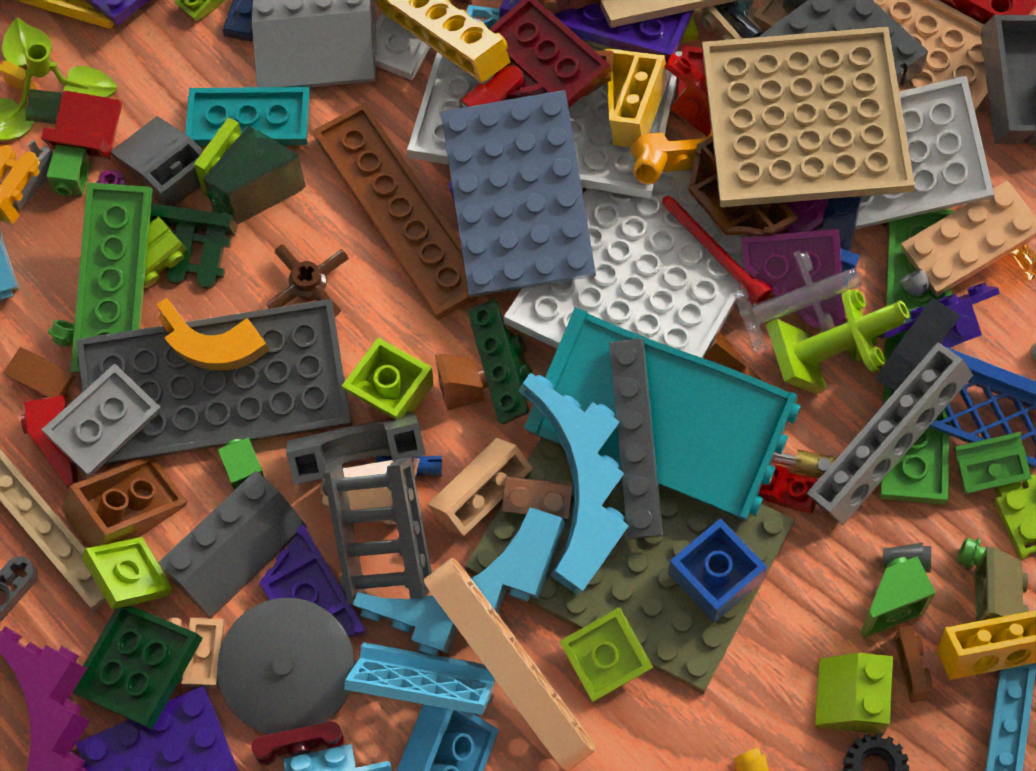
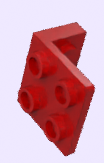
(85, 123)

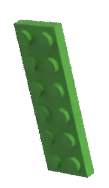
(112, 261)

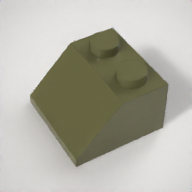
(999, 585)

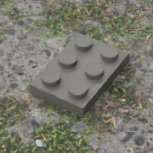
(101, 420)

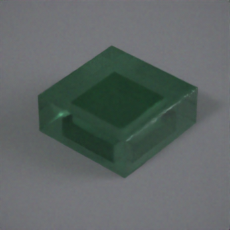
(43, 106)

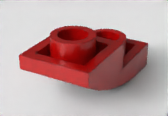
(789, 490)

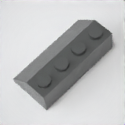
(232, 544)

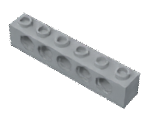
(890, 433)

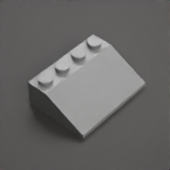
(314, 42)

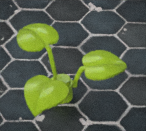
(32, 48)

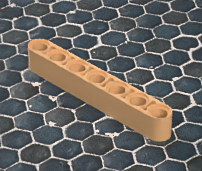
(509, 664)

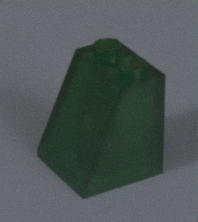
(253, 176)

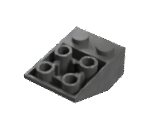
(161, 160)

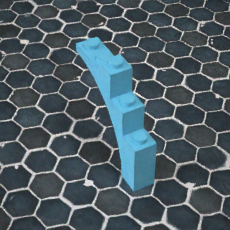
(582, 435)
(519, 568)

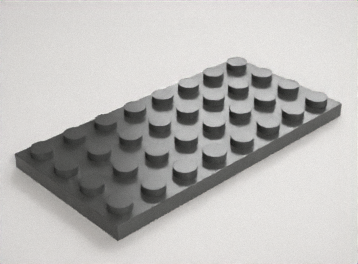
(278, 395)

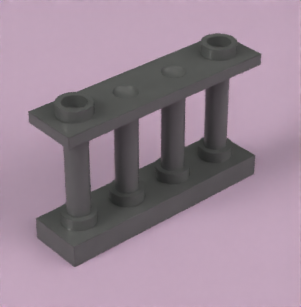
(404, 512)

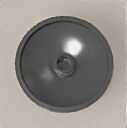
(285, 665)

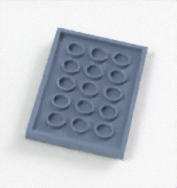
(518, 193)

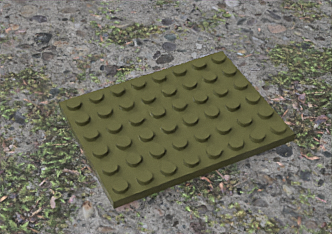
(636, 578)

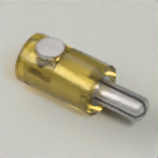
(806, 462)

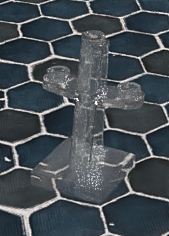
(787, 303)

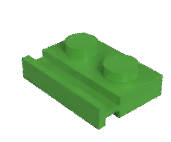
(992, 462)

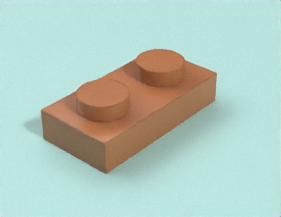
(538, 494)

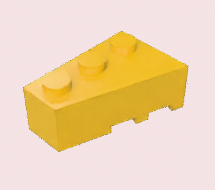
(634, 94)

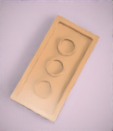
(971, 238)

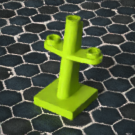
(801, 354)

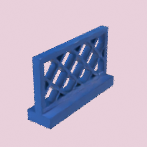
(1001, 382)

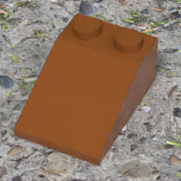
(122, 502)

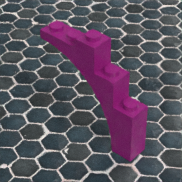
(47, 682)

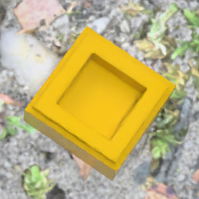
(14, 76)

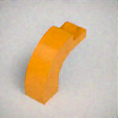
(211, 352)

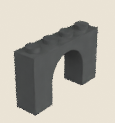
(385, 437)

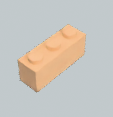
(479, 486)

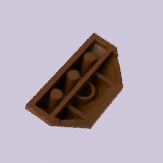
(733, 220)

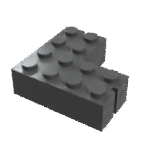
(855, 14)
(1011, 76)

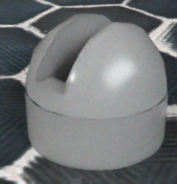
(915, 282)

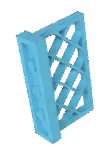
(421, 678)

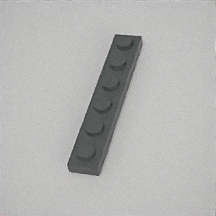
(636, 439)

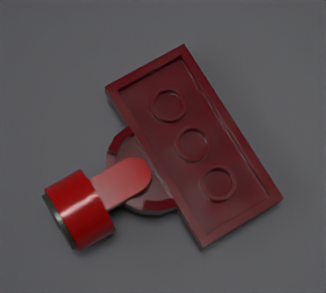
(542, 59)

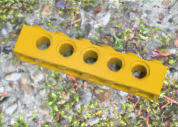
(451, 34)
(988, 645)

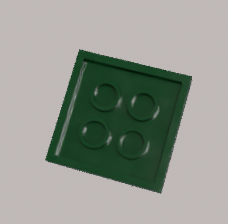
(136, 665)

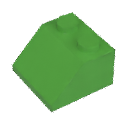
(900, 597)

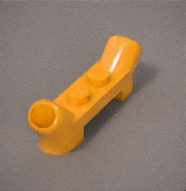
(658, 155)

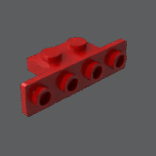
(693, 100)

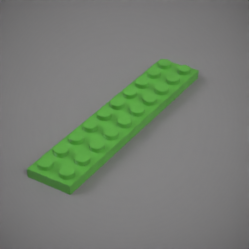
(924, 468)

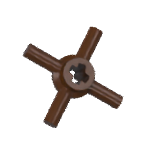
(306, 271)

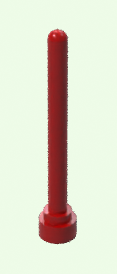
(757, 290)

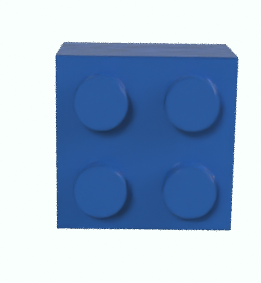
(717, 570)

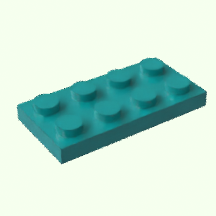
(274, 111)

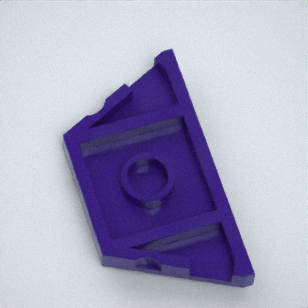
(305, 575)

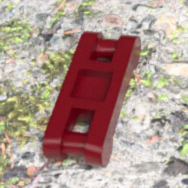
(297, 741)

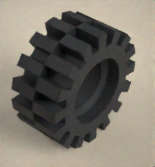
(875, 746)

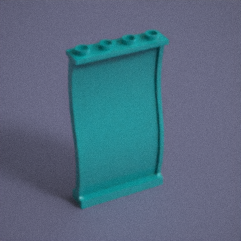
(708, 421)

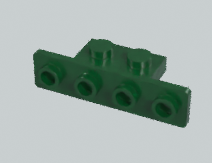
(501, 359)

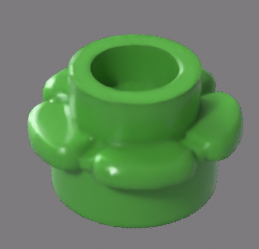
(62, 332)
(970, 552)

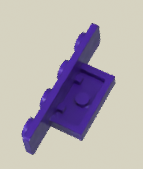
(967, 325)

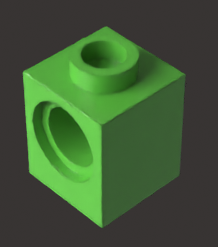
(69, 170)
(239, 460)

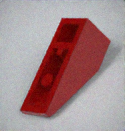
(36, 417)

